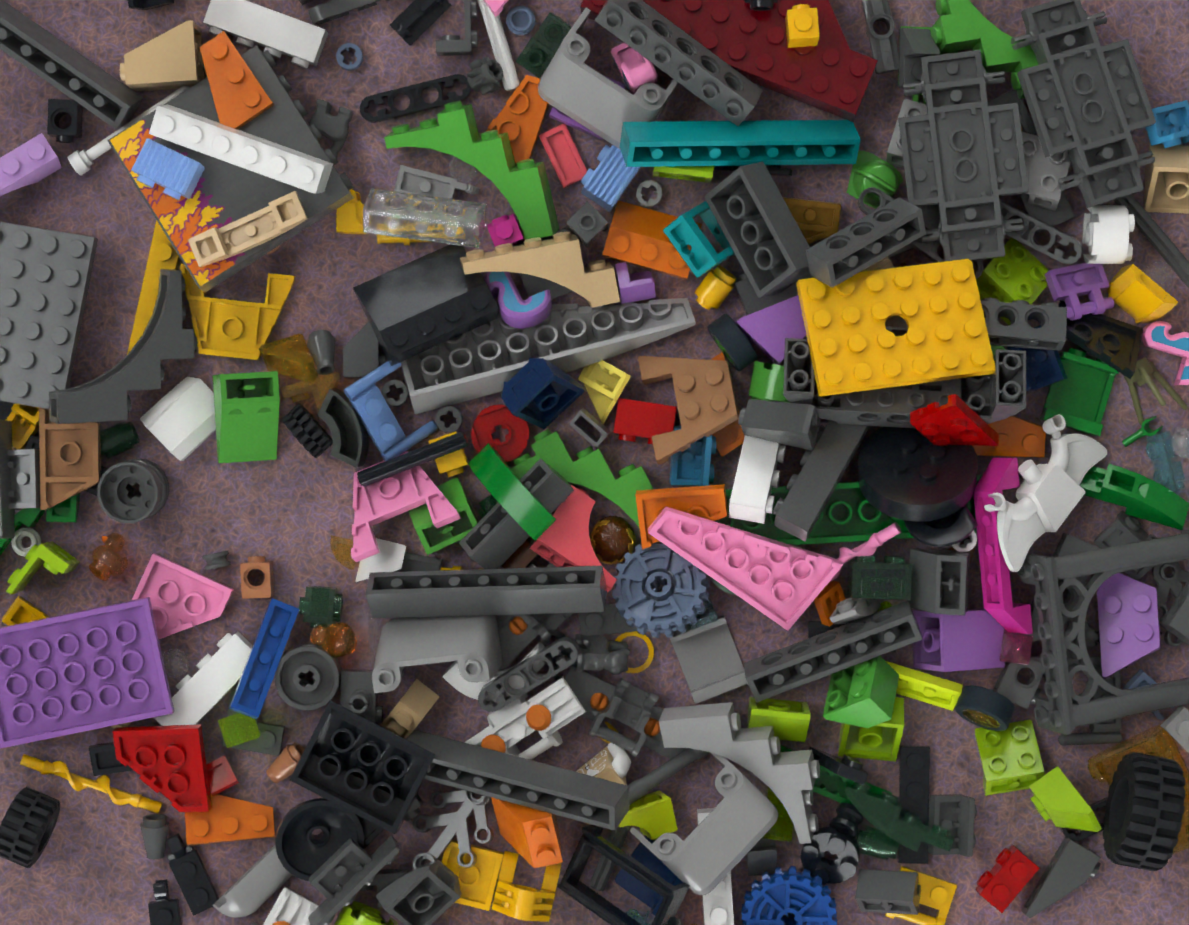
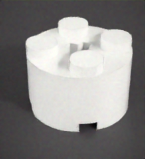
(1107, 234)

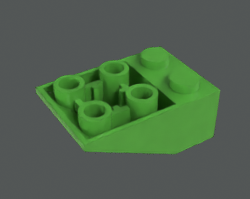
(246, 416)

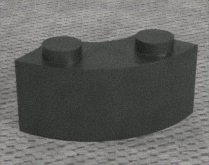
(347, 430)

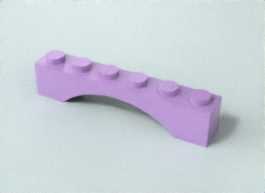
(27, 164)

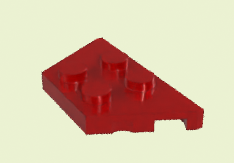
(953, 424)

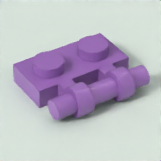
(1079, 280)

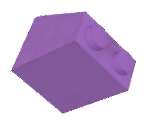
(772, 325)
(958, 641)

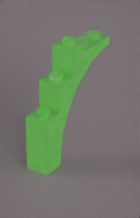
(965, 28)
(457, 135)
(588, 471)

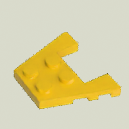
(235, 326)

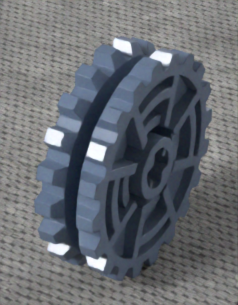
(659, 611)

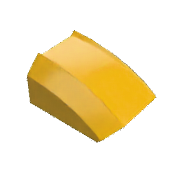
(1139, 295)

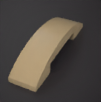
(248, 231)

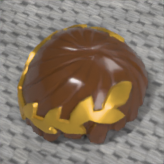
(612, 539)

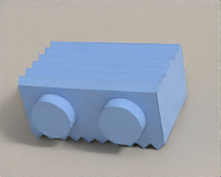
(168, 169)
(609, 178)

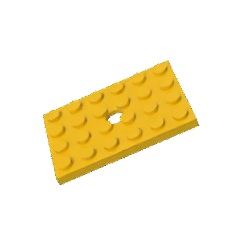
(858, 353)

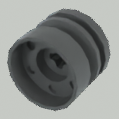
(117, 495)

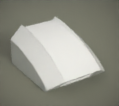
(183, 417)

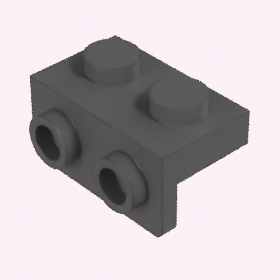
(956, 814)

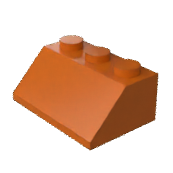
(639, 240)

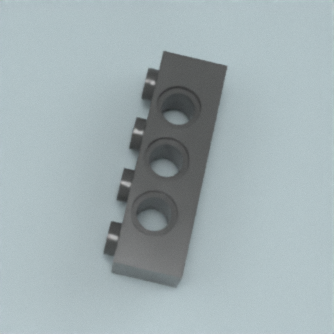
(865, 242)

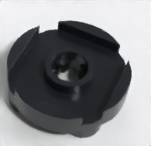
(836, 843)

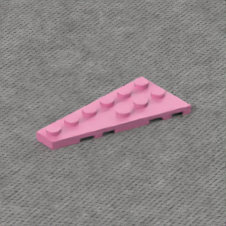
(760, 570)

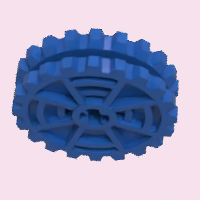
(789, 893)

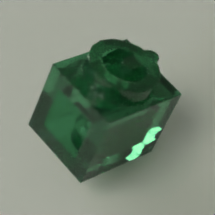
(321, 606)

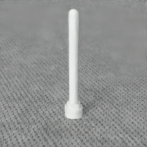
(84, 159)

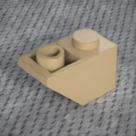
(410, 709)

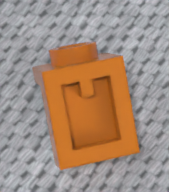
(827, 601)

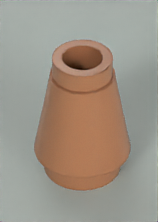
(285, 763)

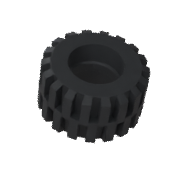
(28, 826)

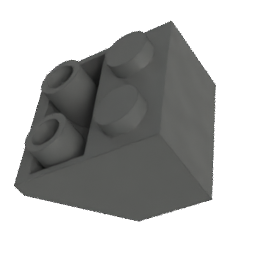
(940, 581)

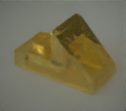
(290, 358)
(319, 387)

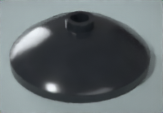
(302, 851)

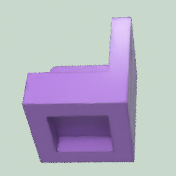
(634, 286)

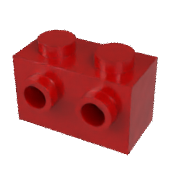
(643, 419)
(1006, 878)

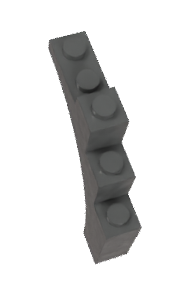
(140, 369)

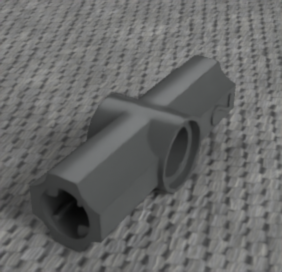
(882, 46)

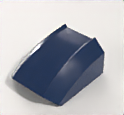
(540, 392)

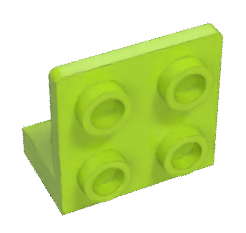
(1013, 276)
(55, 560)
(1009, 757)

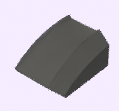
(421, 894)

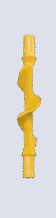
(101, 783)

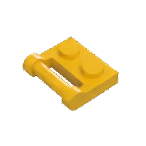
(934, 894)

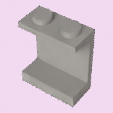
(709, 659)

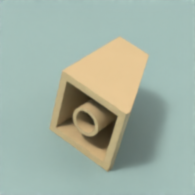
(166, 61)

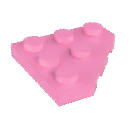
(180, 596)

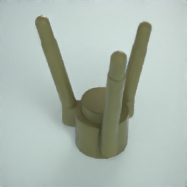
(1144, 374)

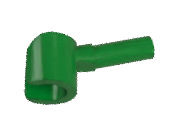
(1143, 431)

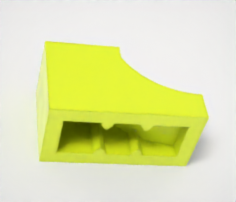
(652, 814)

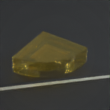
(341, 550)

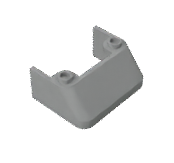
(592, 97)
(721, 837)

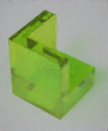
(238, 729)

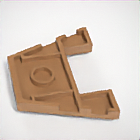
(702, 396)

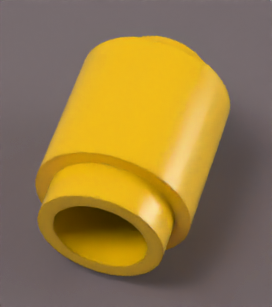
(715, 288)

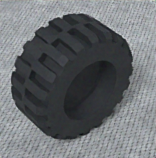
(1144, 811)

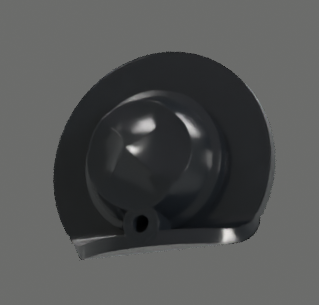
(944, 530)

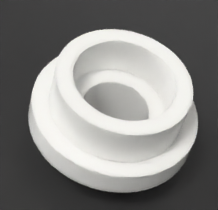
(16, 542)

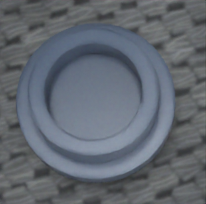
(520, 20)

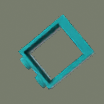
(686, 232)

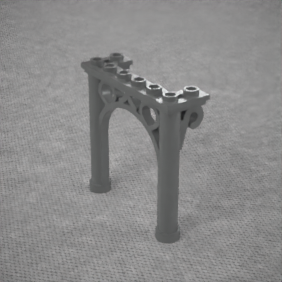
(1051, 576)

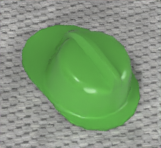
(873, 172)

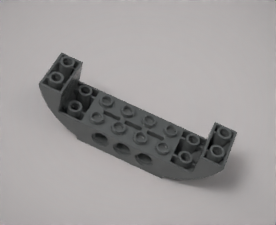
(990, 396)

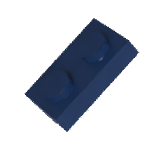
(1042, 367)

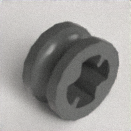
(216, 560)

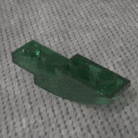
(884, 814)

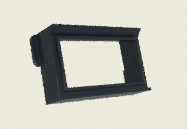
(570, 883)

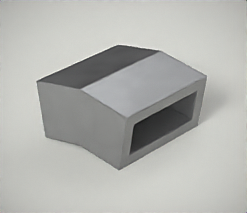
(591, 419)

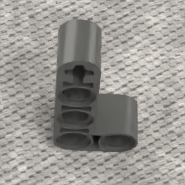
(1031, 226)

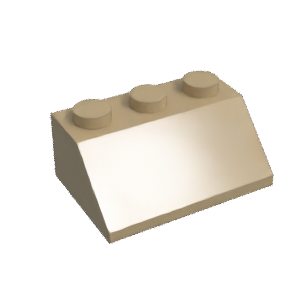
(1167, 180)

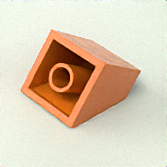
(529, 832)

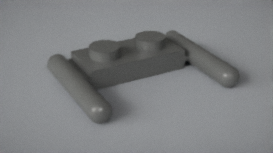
(1101, 732)

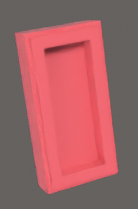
(563, 155)

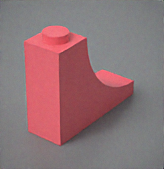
(568, 538)

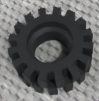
(307, 430)

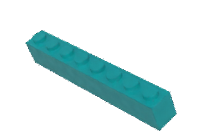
(733, 145)

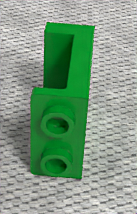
(1081, 396)

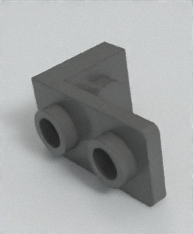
(451, 44)

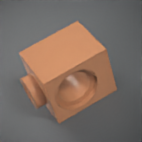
(248, 588)

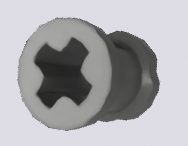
(399, 385)
(442, 424)

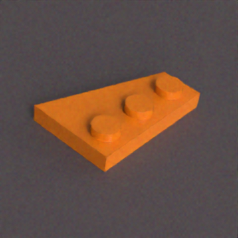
(232, 83)
(1016, 439)
(700, 501)
(229, 822)

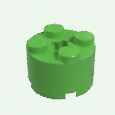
(767, 382)

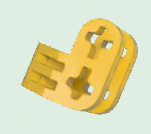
(523, 901)

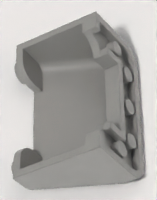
(429, 640)

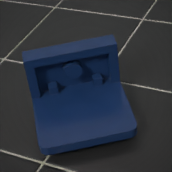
(638, 888)

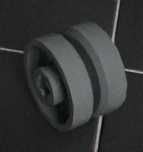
(294, 686)

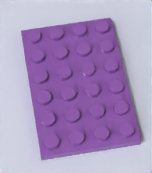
(81, 673)

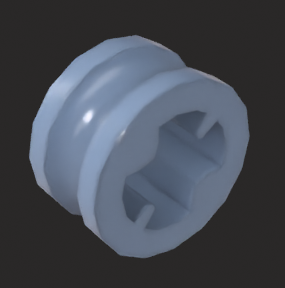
(358, 54)

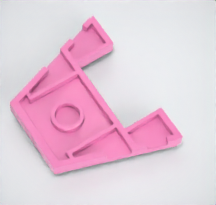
(391, 498)

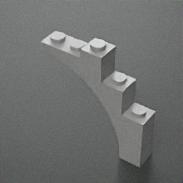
(718, 731)

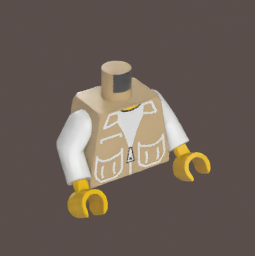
(609, 764)

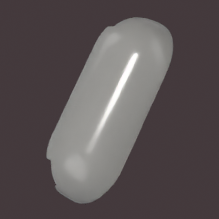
(254, 887)

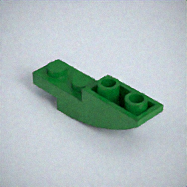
(1138, 493)

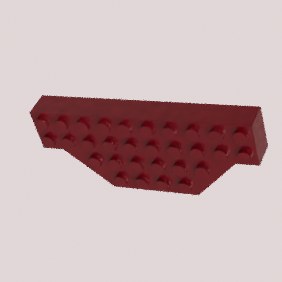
(757, 47)

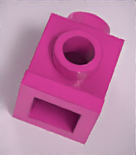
(505, 230)

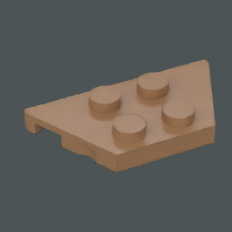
(67, 459)

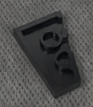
(1107, 340)

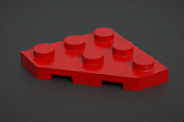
(168, 761)

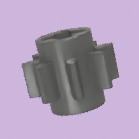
(485, 75)

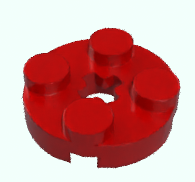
(485, 425)

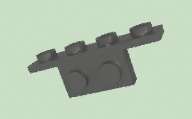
(17, 480)
(346, 874)

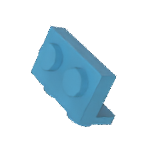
(1170, 125)
(693, 464)

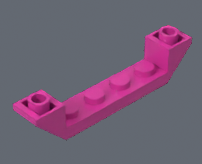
(995, 575)

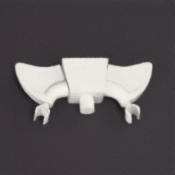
(1046, 493)

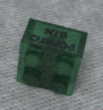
(879, 578)

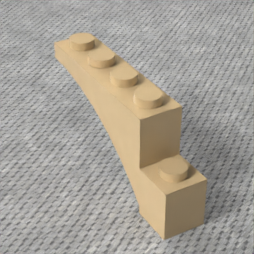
(553, 260)

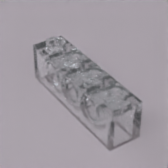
(424, 218)

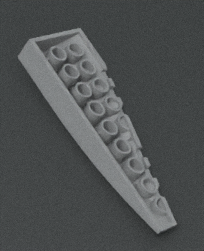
(569, 338)

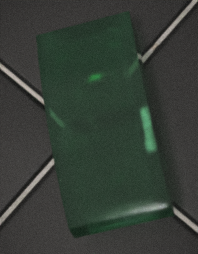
(544, 45)

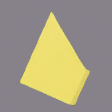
(604, 386)

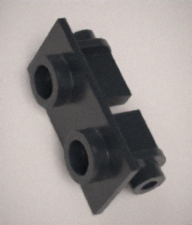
(418, 18)

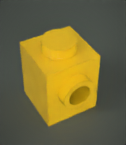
(802, 26)

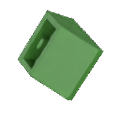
(436, 539)
(862, 694)

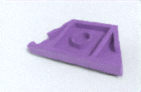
(1126, 622)

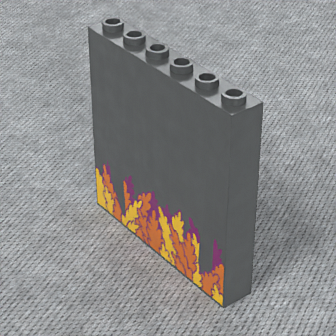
(227, 190)

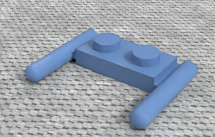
(378, 417)

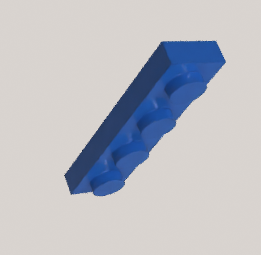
(264, 658)

